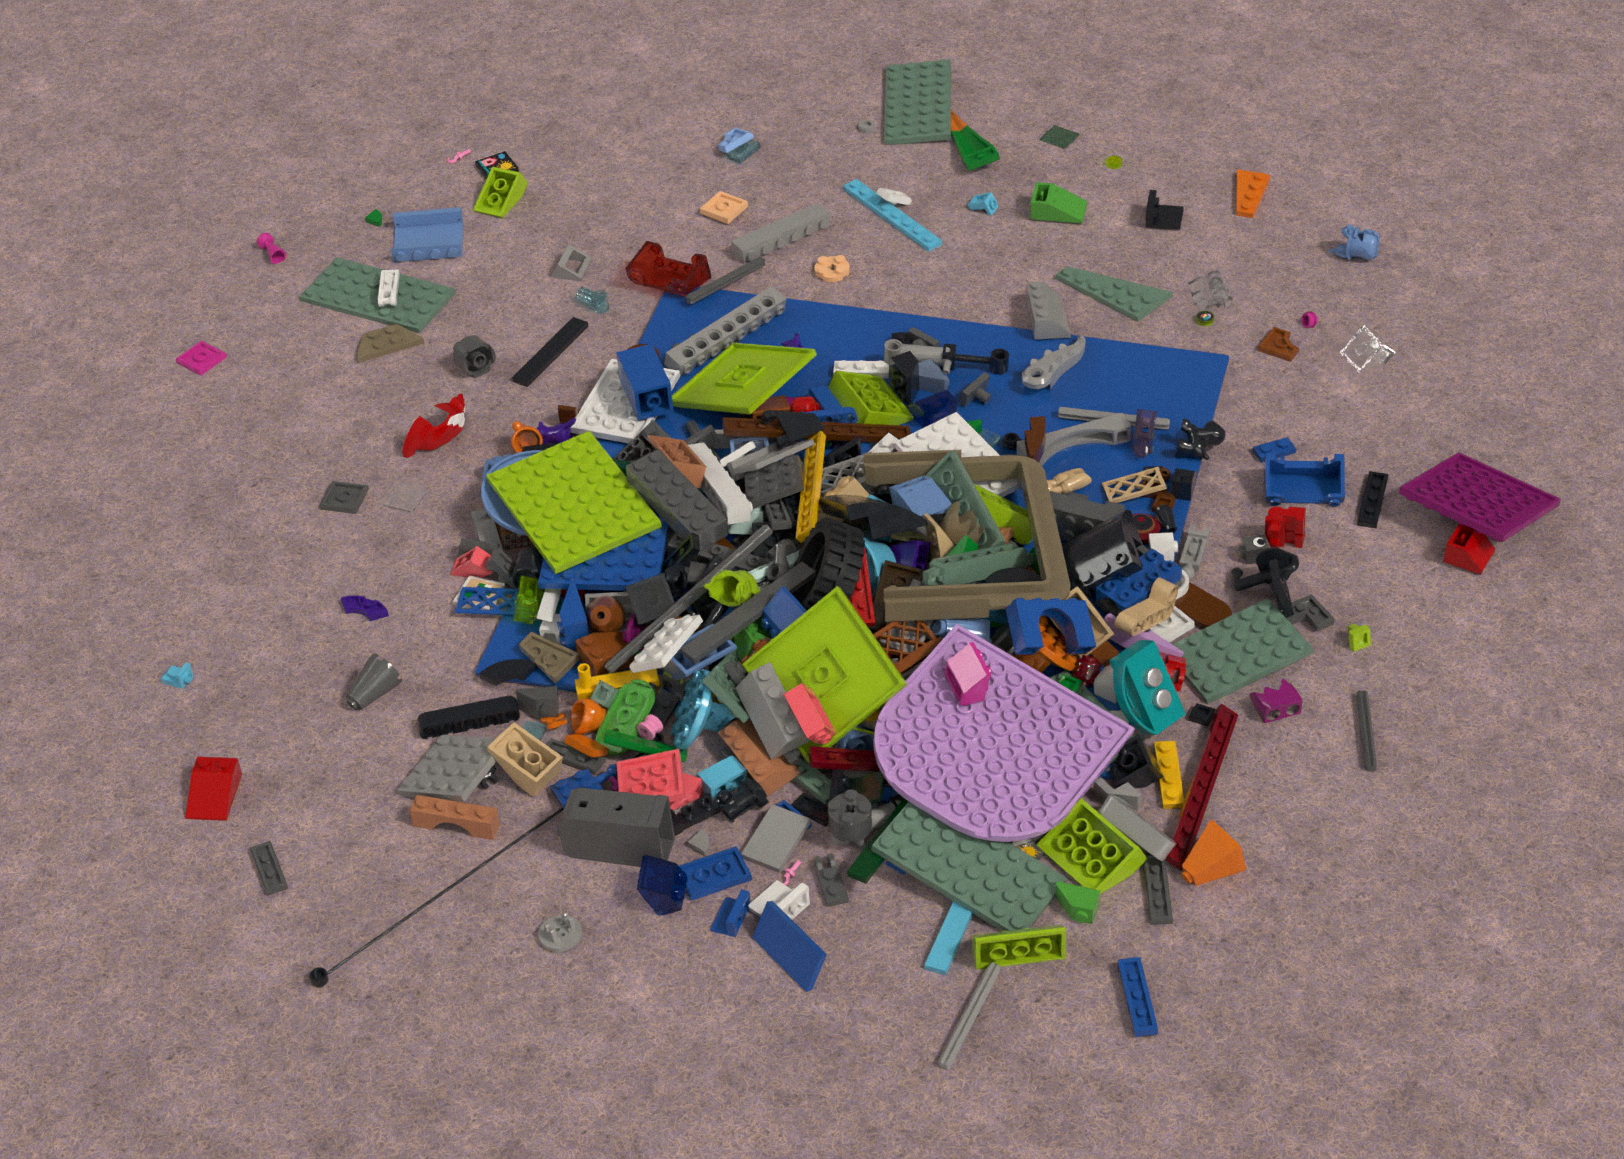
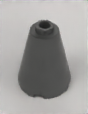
(372, 682)

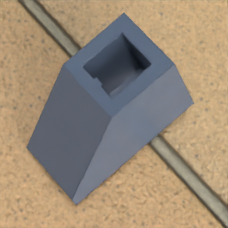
(931, 377)

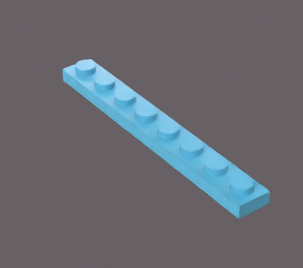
(892, 215)

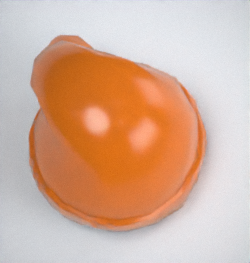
(524, 436)
(586, 716)

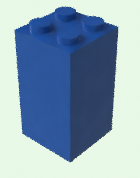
(645, 382)

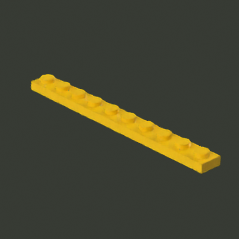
(812, 485)

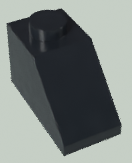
(1183, 484)

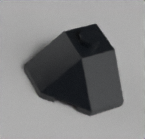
(1135, 765)

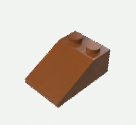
(600, 648)

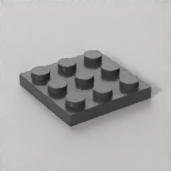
(774, 481)

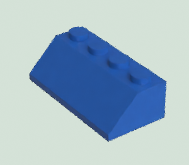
(781, 612)

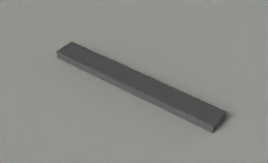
(745, 614)

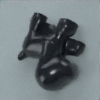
(1198, 438)

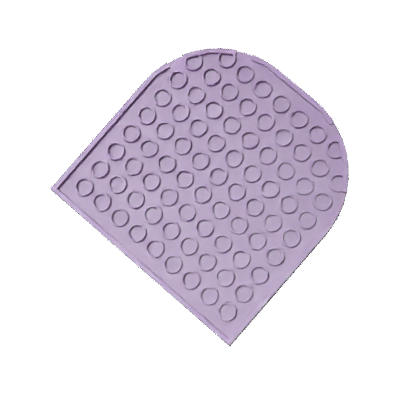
(1000, 763)

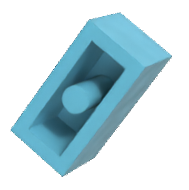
(722, 776)

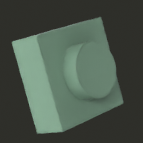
(604, 694)

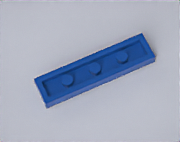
(1137, 997)

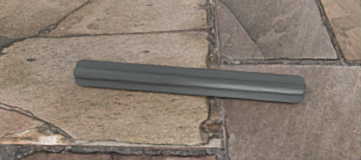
(1366, 731)

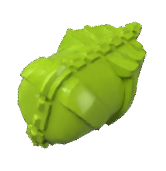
(732, 587)

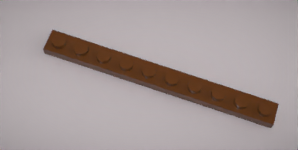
(832, 430)

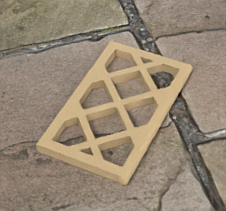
(1126, 495)

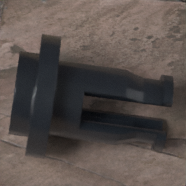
(745, 799)

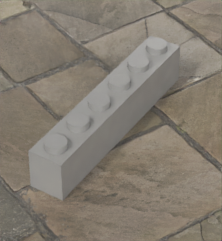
(780, 233)

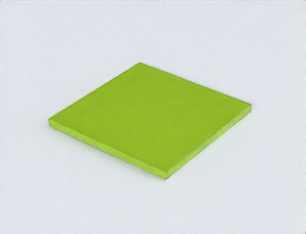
(742, 377)
(837, 659)

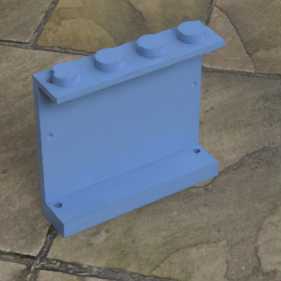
(428, 234)

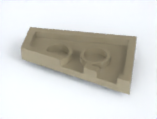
(549, 656)

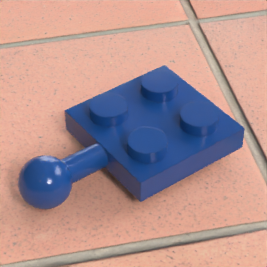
(581, 779)

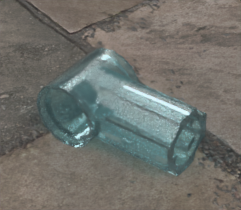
(597, 299)

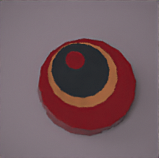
(1146, 525)

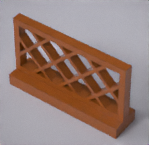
(919, 654)

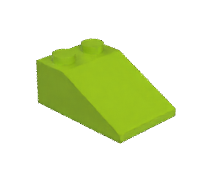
(500, 192)

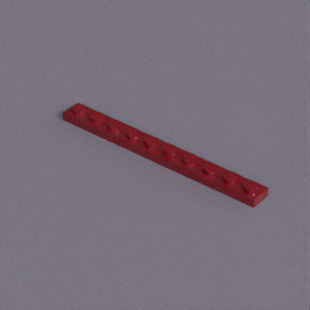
(1201, 785)

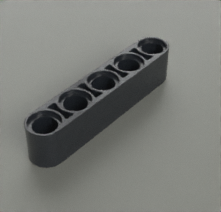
(468, 716)

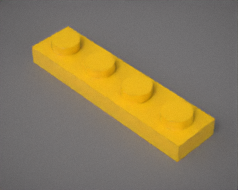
(1170, 784)

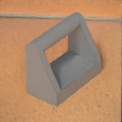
(571, 253)

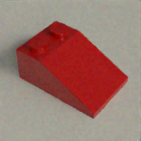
(213, 788)

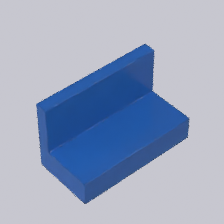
(732, 914)

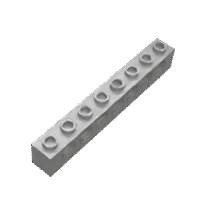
(725, 331)

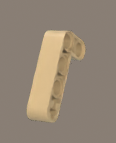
(1150, 611)

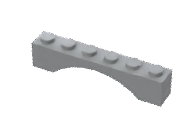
(1106, 430)

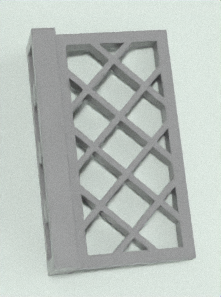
(764, 457)
(840, 469)

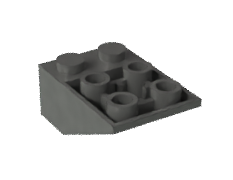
(640, 444)

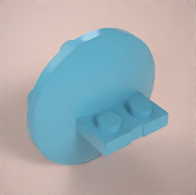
(698, 712)

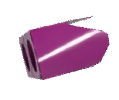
(1286, 695)

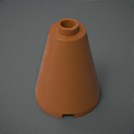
(613, 611)

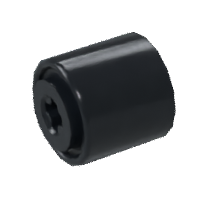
(527, 564)

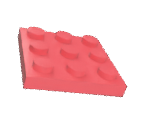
(653, 775)

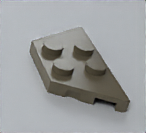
(386, 341)

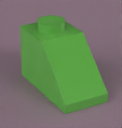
(1078, 902)

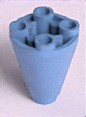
(978, 626)

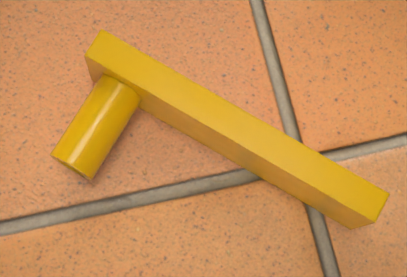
(586, 684)

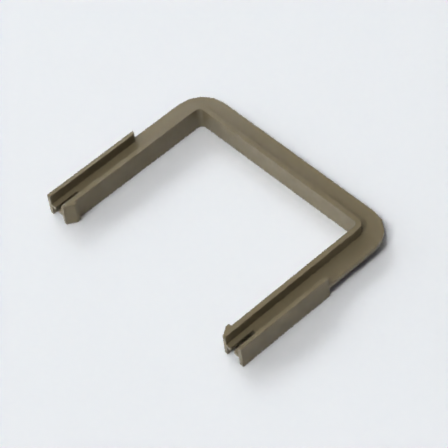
(976, 599)

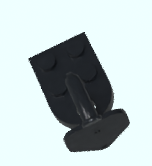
(1275, 569)
(711, 608)

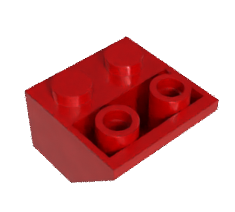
(1468, 549)

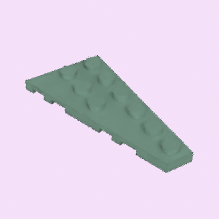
(1121, 295)
(724, 687)

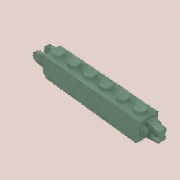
(975, 565)

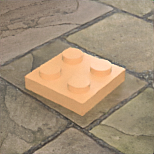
(723, 207)

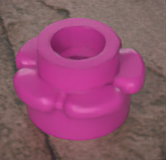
(1309, 319)

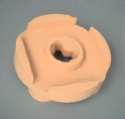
(840, 266)

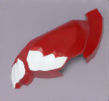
(428, 437)

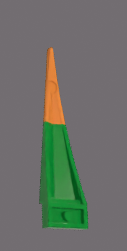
(971, 146)

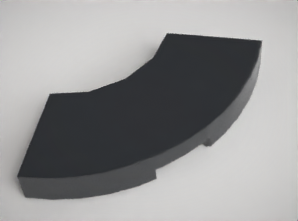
(508, 670)

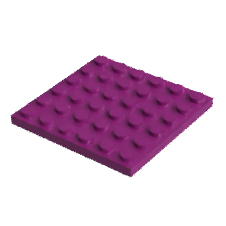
(1480, 497)

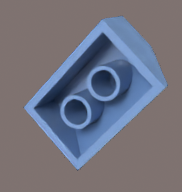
(681, 667)

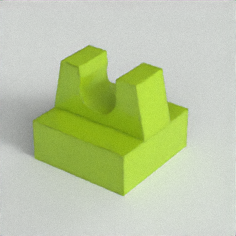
(1358, 636)

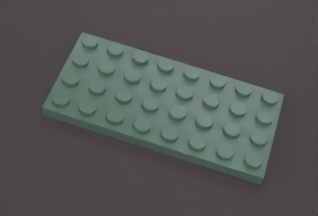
(918, 102)
(355, 289)
(976, 873)

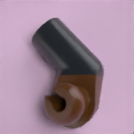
(1164, 472)

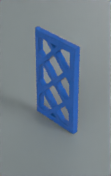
(476, 609)

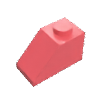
(472, 564)

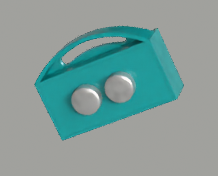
(1145, 688)

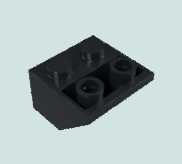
(905, 376)

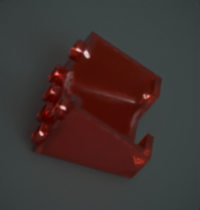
(655, 271)

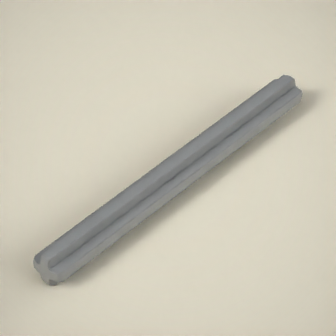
(1090, 415)
(969, 1016)

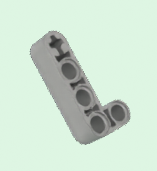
(1136, 827)

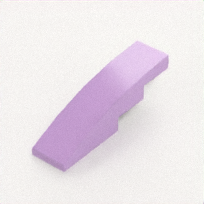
(1127, 640)

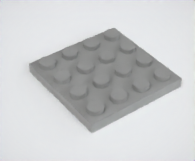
(450, 769)

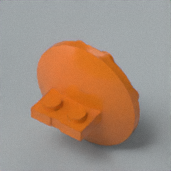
(1053, 651)

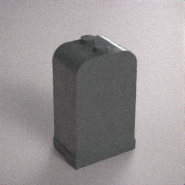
(616, 826)

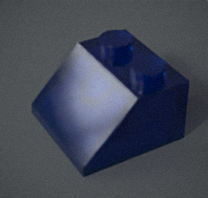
(933, 408)
(662, 884)

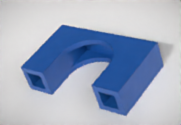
(1070, 615)

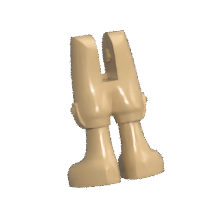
(1069, 481)

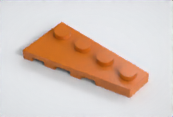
(1250, 191)

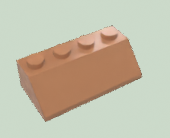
(681, 456)
(751, 753)

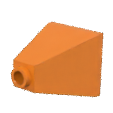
(1213, 857)

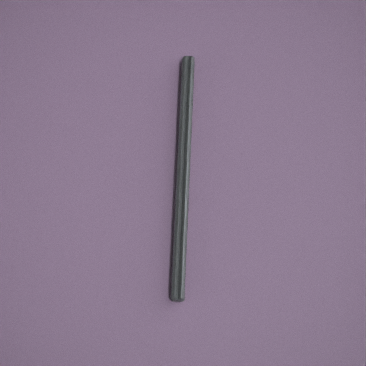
(687, 599)

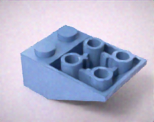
(920, 496)

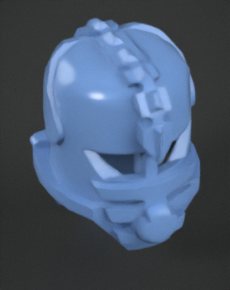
(1359, 244)

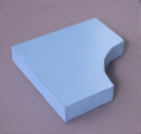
(734, 139)

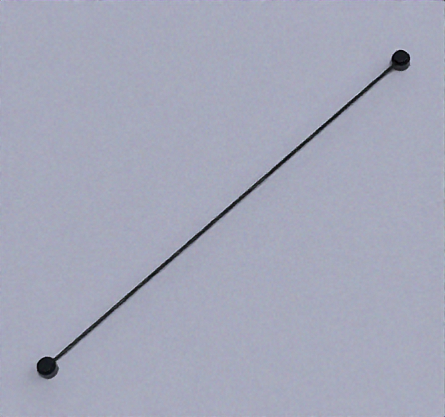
(319, 975)

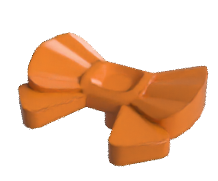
(552, 722)

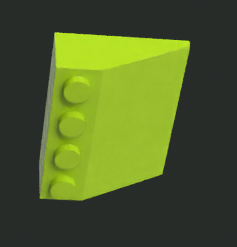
(870, 398)
(1092, 849)

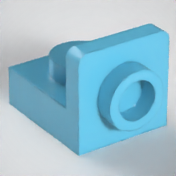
(984, 201)
(178, 676)

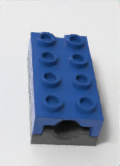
(1122, 593)

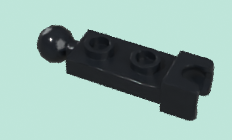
(698, 810)

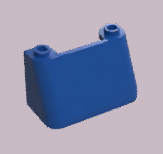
(1304, 481)

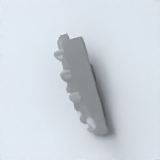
(1053, 365)

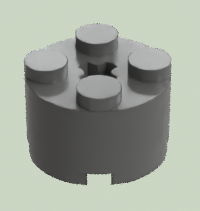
(473, 356)
(850, 816)

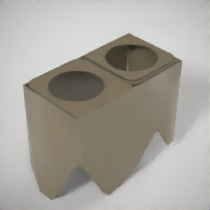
(957, 527)

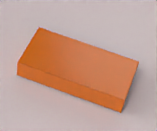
(586, 745)

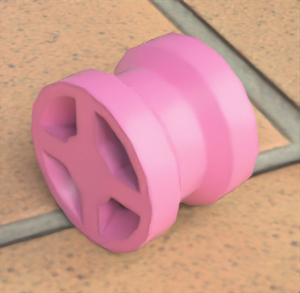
(649, 727)

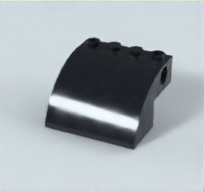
(1103, 552)

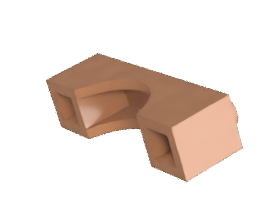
(476, 819)

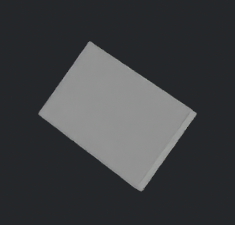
(776, 838)

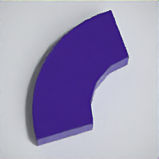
(371, 609)

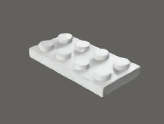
(665, 643)

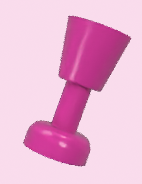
(275, 253)

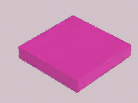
(201, 358)

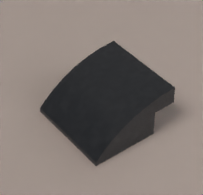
(871, 515)

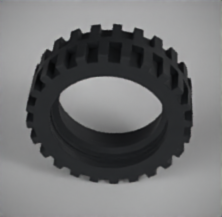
(835, 555)

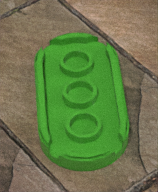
(626, 712)

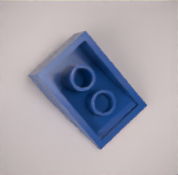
(573, 620)

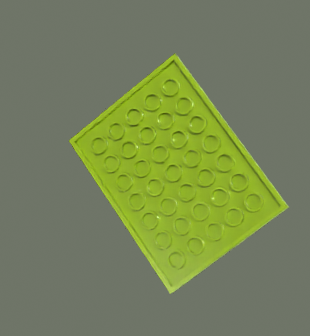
(573, 501)

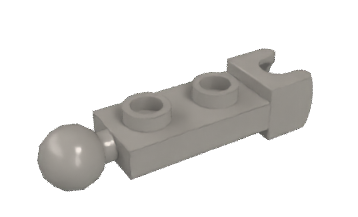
(1194, 550)

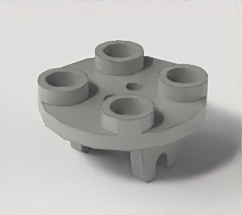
(560, 933)

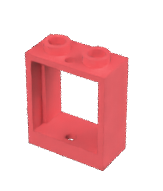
(810, 714)

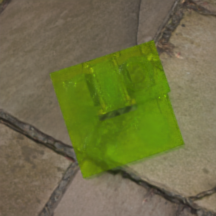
(526, 604)

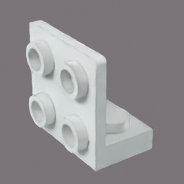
(789, 900)

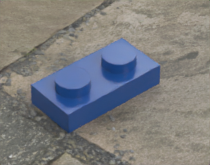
(1280, 447)

